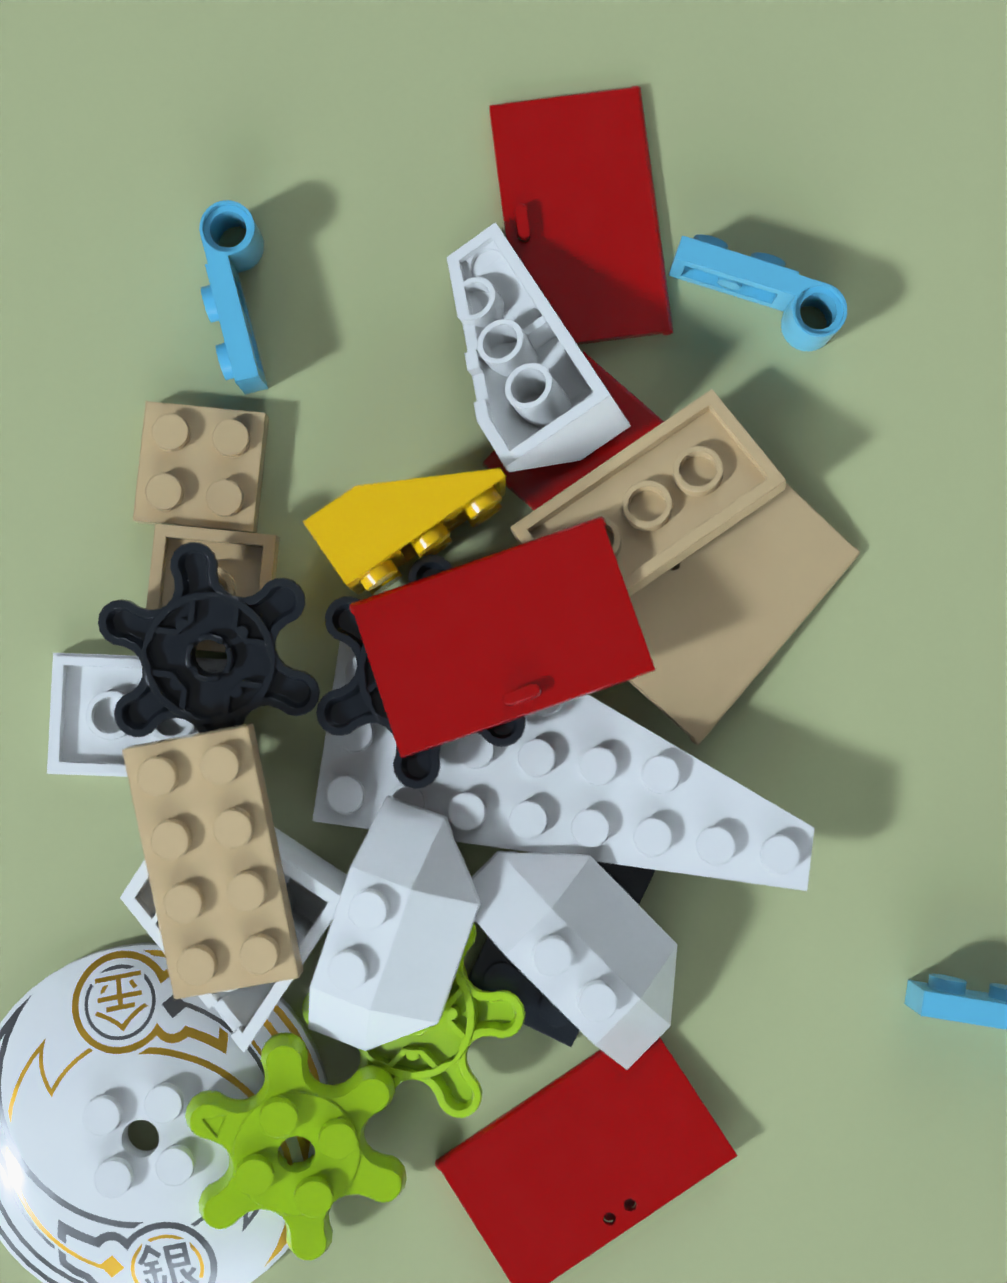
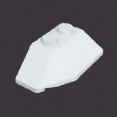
(395, 931)
(581, 946)

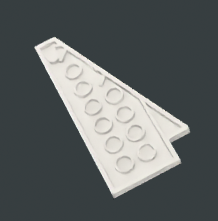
(575, 786)

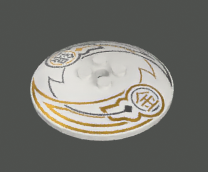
(75, 1070)

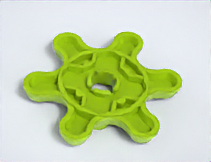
(440, 1051)
(288, 1107)

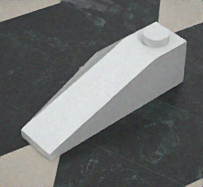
(528, 374)

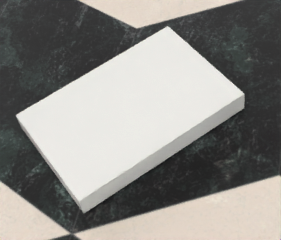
(82, 713)

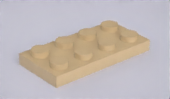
(666, 491)
(213, 861)

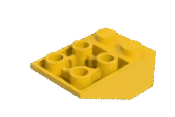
(388, 523)

